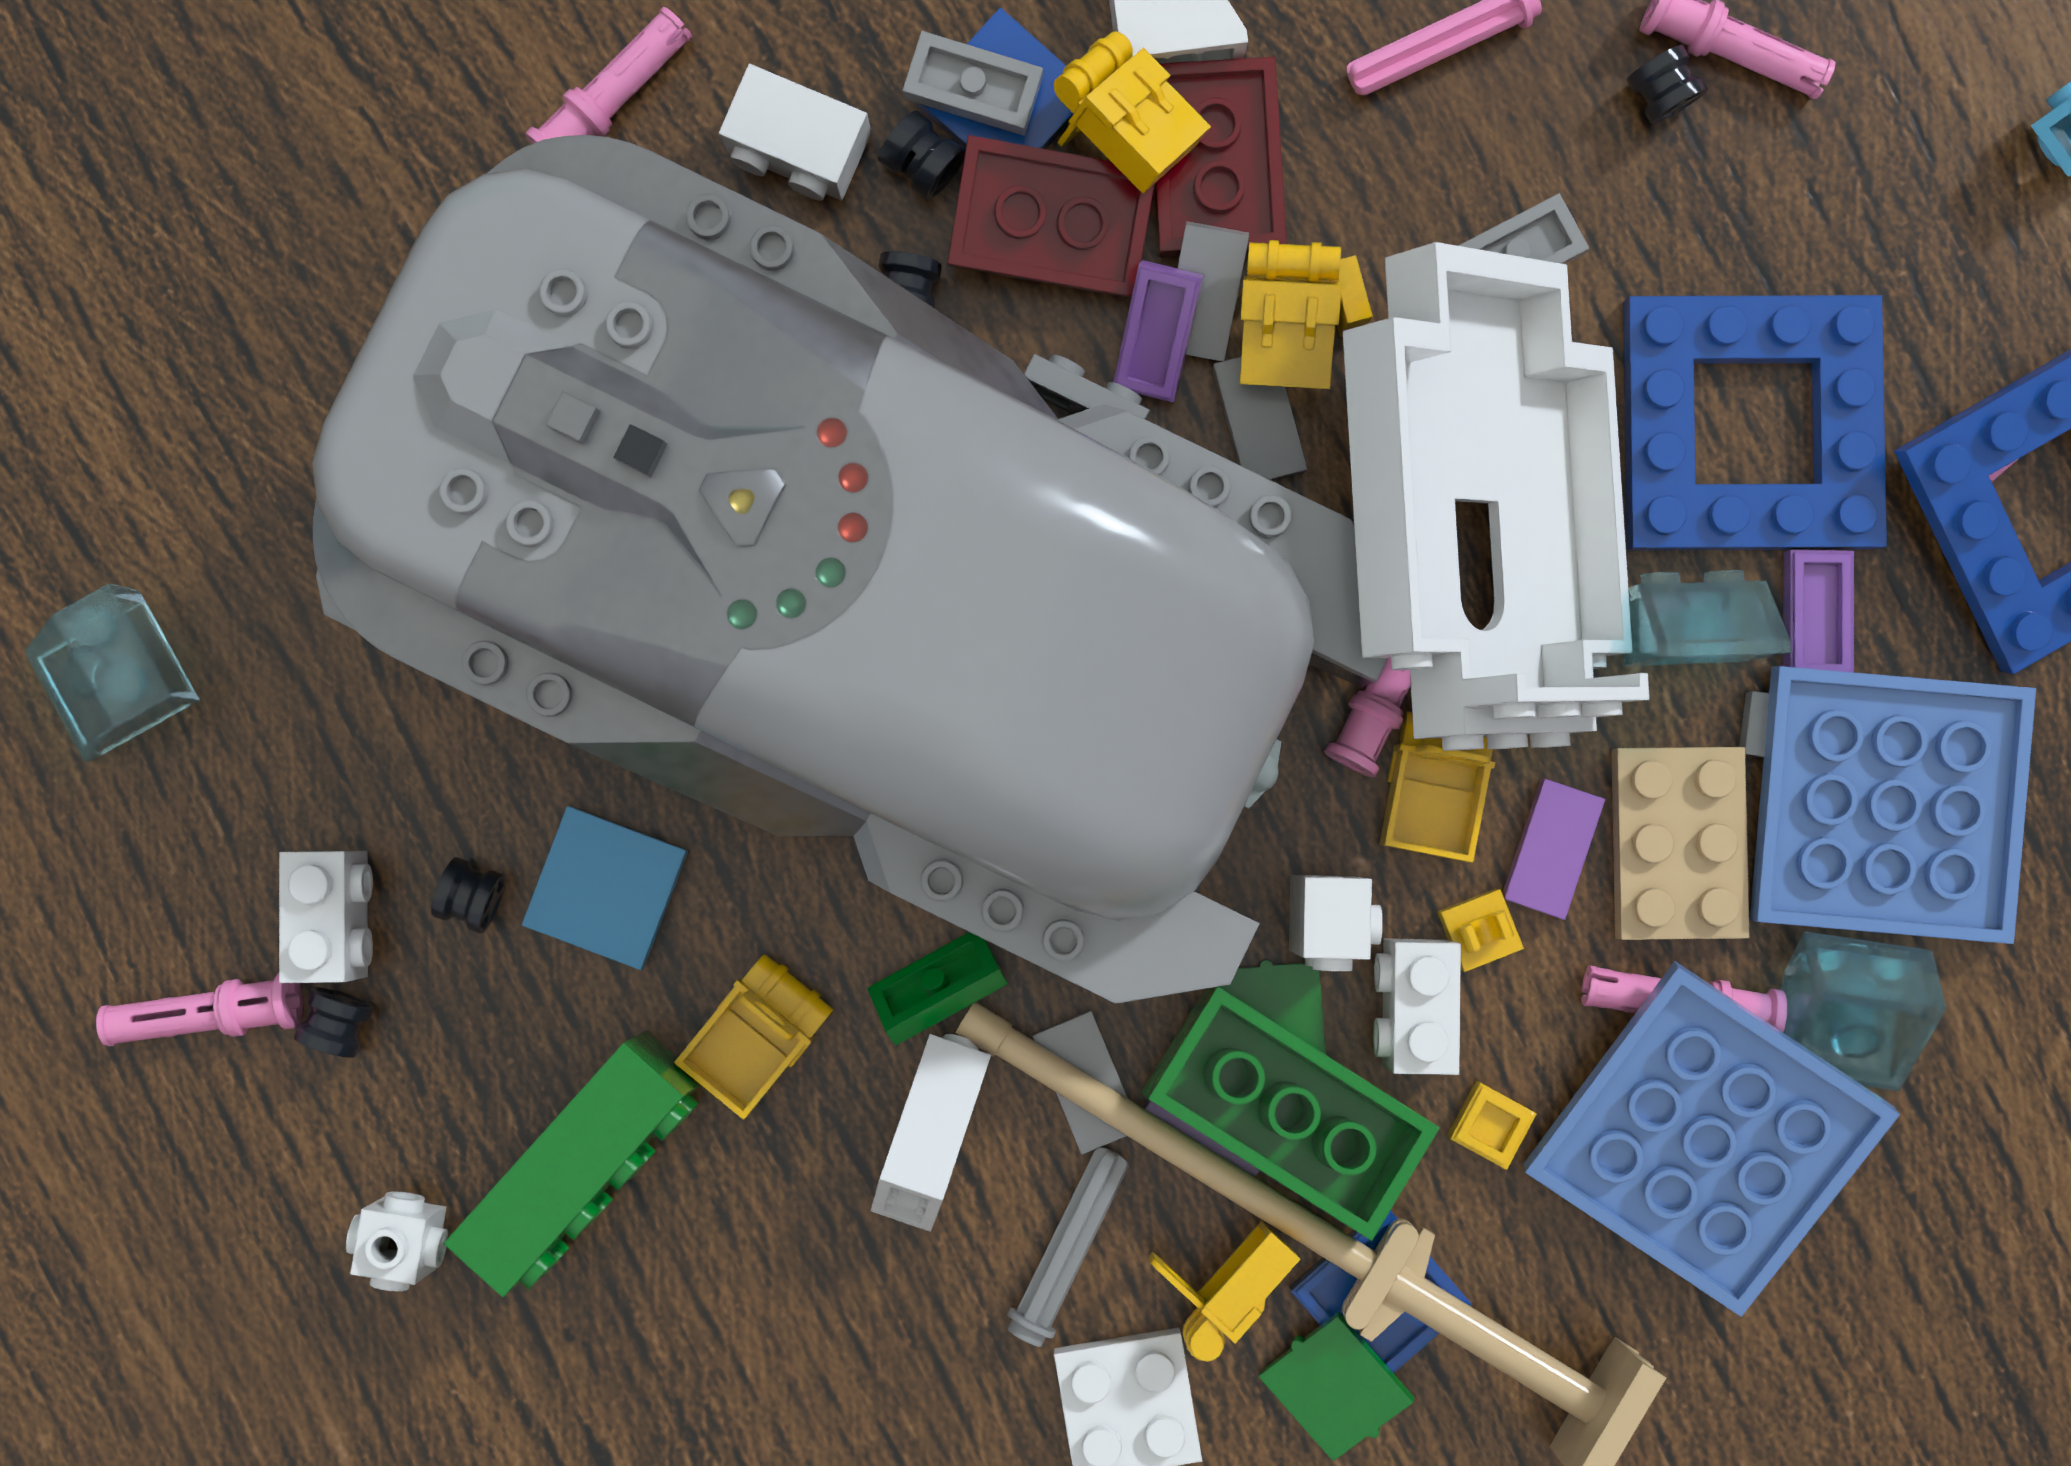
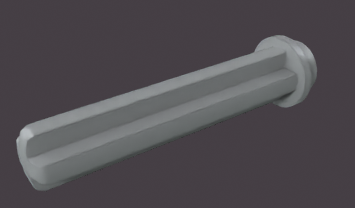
(1068, 1247)

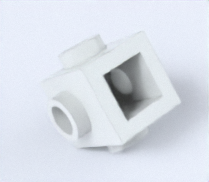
(414, 1228)

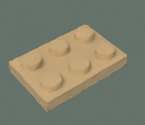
(1680, 843)

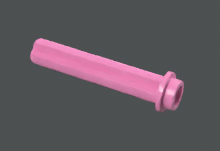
(1439, 42)

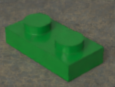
(936, 987)

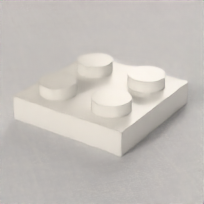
(1128, 1401)

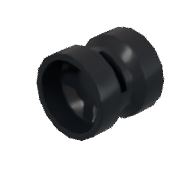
(921, 155)

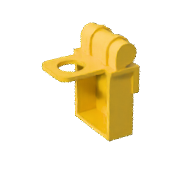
(1128, 110)
(1290, 314)
(1435, 796)
(754, 1036)
(1234, 1293)

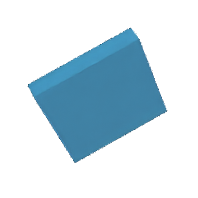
(605, 887)

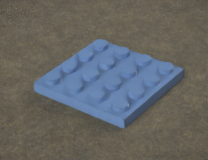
(1892, 804)
(1709, 1139)

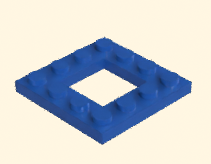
(1846, 353)
(1952, 483)

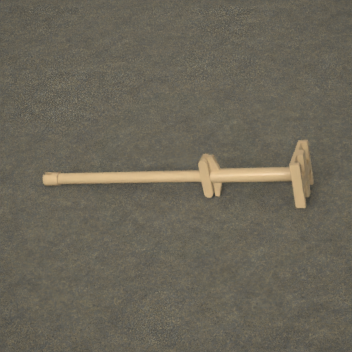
(1389, 1279)

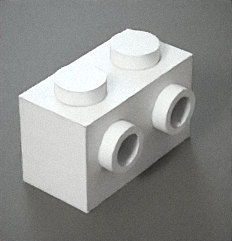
(794, 134)
(324, 916)
(1332, 920)
(1419, 1006)

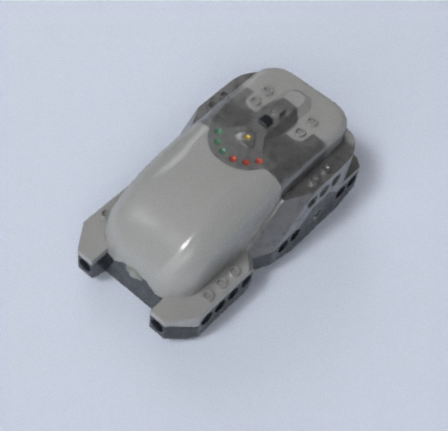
(825, 560)

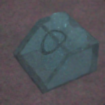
(1703, 621)
(108, 669)
(1862, 1005)

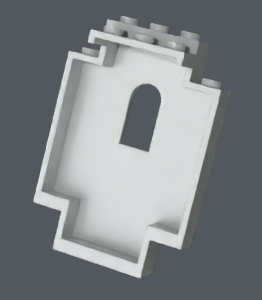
(1491, 404)

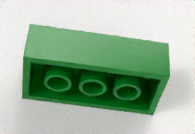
(1290, 1111)
(564, 1174)

